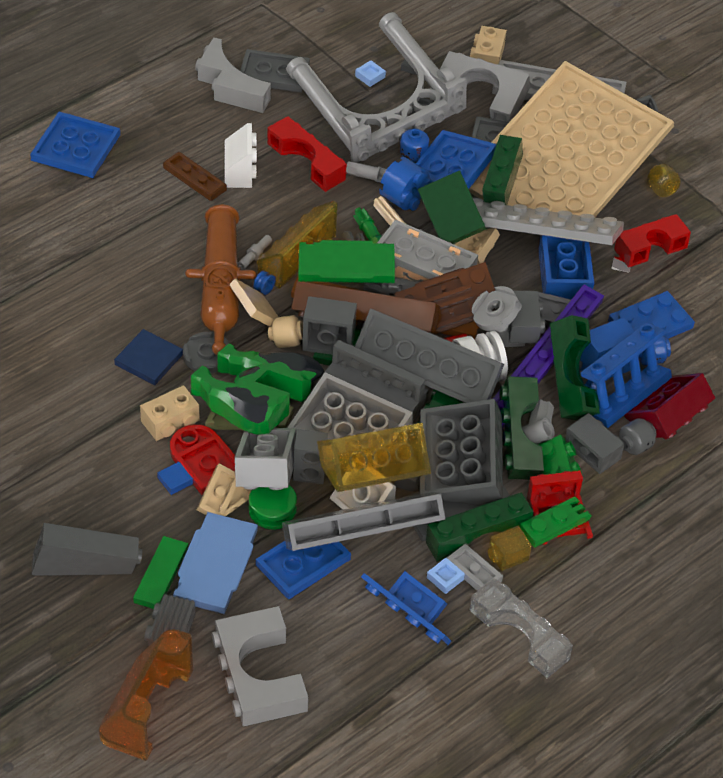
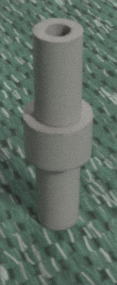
(254, 252)

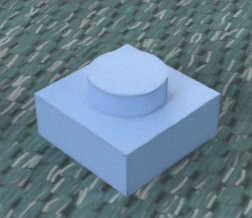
(370, 73)
(445, 575)

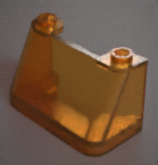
(127, 718)

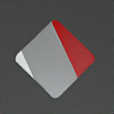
(618, 264)

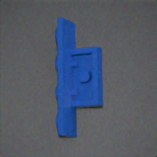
(415, 600)

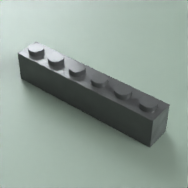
(363, 521)

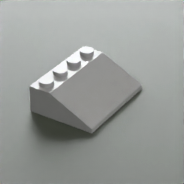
(347, 410)

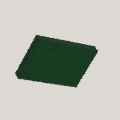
(452, 208)

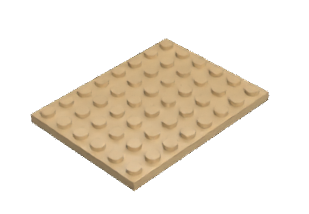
(578, 143)

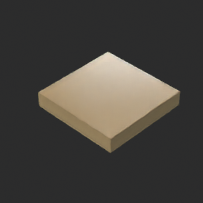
(254, 302)

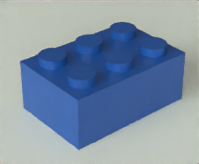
(564, 266)

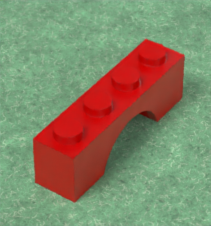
(290, 138)

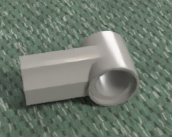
(540, 426)

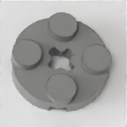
(503, 316)

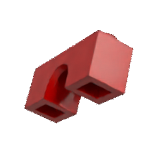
(636, 243)

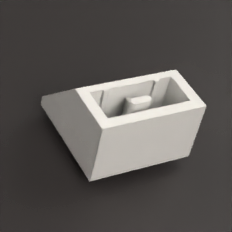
(239, 158)

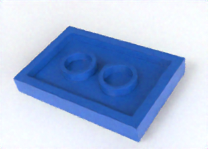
(659, 311)
(301, 568)

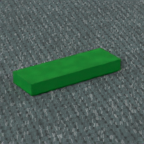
(160, 572)

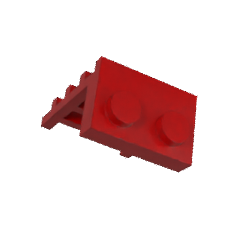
(553, 489)

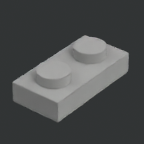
(476, 569)

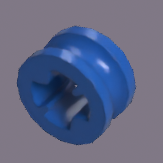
(264, 282)

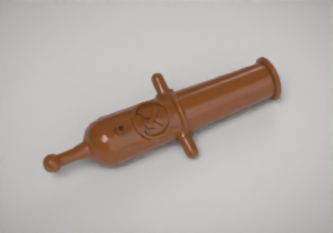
(219, 301)

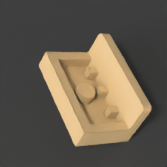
(480, 243)

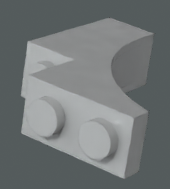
(229, 83)

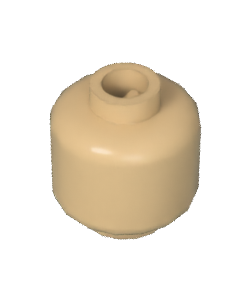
(286, 331)

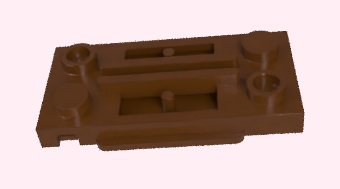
(453, 293)

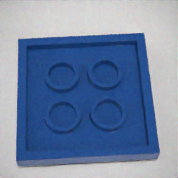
(75, 144)
(454, 153)

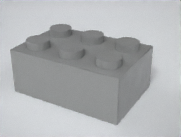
(265, 459)

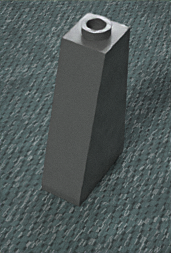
(83, 552)

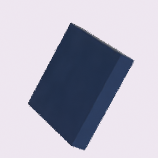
(148, 357)

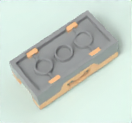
(422, 255)

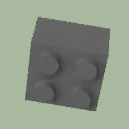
(326, 323)

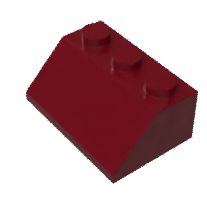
(674, 404)

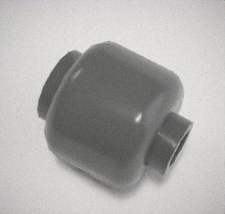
(637, 436)

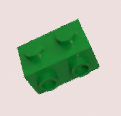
(558, 456)

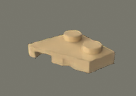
(222, 494)

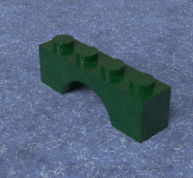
(569, 340)
(522, 456)
(498, 516)

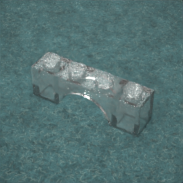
(499, 606)

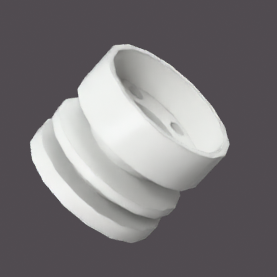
(487, 345)

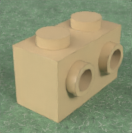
(489, 44)
(169, 413)

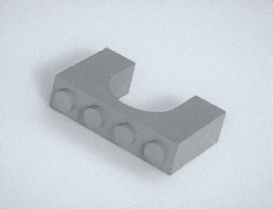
(511, 83)
(254, 698)

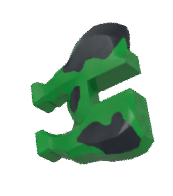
(261, 387)

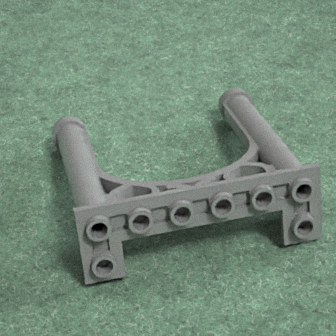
(353, 128)

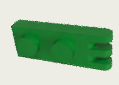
(555, 521)

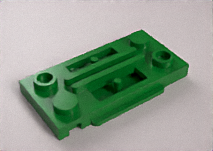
(346, 262)

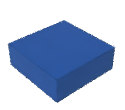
(175, 478)

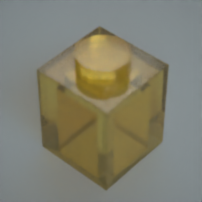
(509, 548)

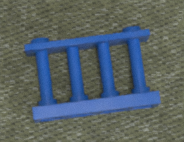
(642, 382)

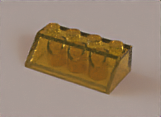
(283, 256)
(375, 457)

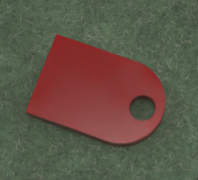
(201, 454)

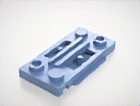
(215, 562)

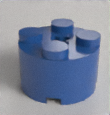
(402, 183)

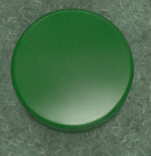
(272, 507)

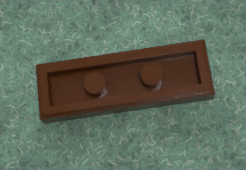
(195, 176)

